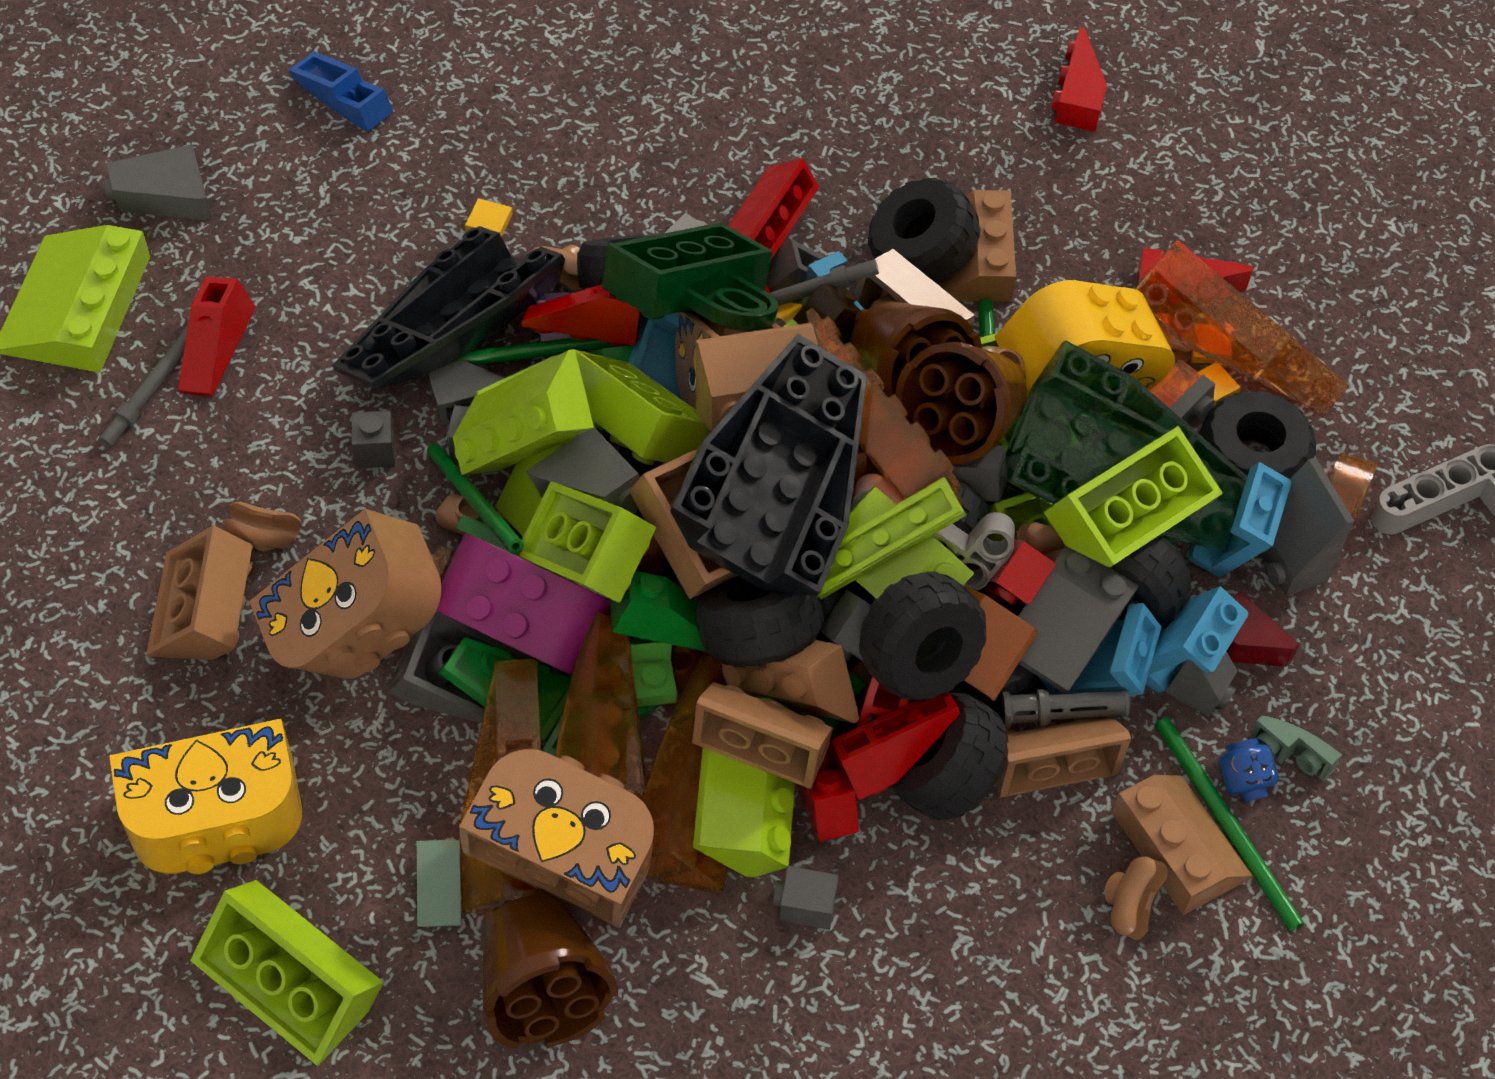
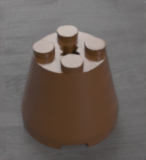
(897, 332)
(962, 398)
(541, 973)

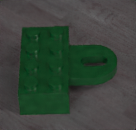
(694, 270)

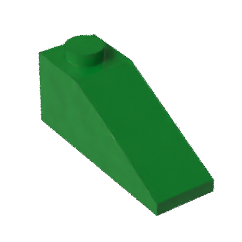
(657, 612)

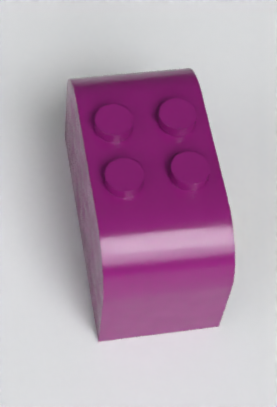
(518, 602)

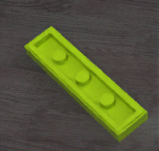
(893, 533)

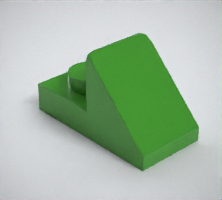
(652, 672)

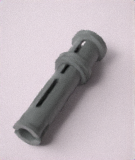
(1043, 708)

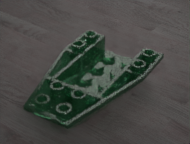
(1092, 417)

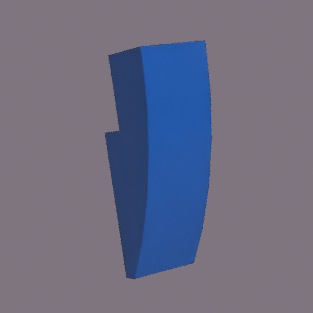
(342, 89)

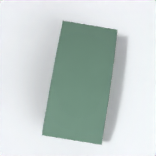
(1286, 739)
(438, 883)

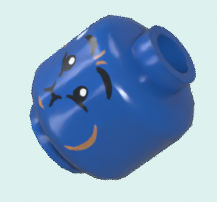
(1248, 769)

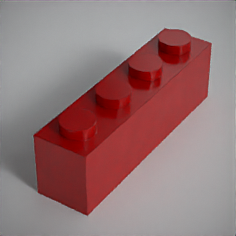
(776, 203)

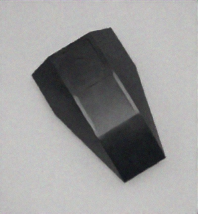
(450, 309)
(779, 473)

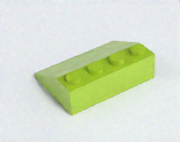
(76, 297)

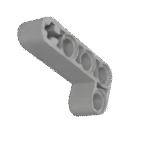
(1437, 491)
(968, 548)

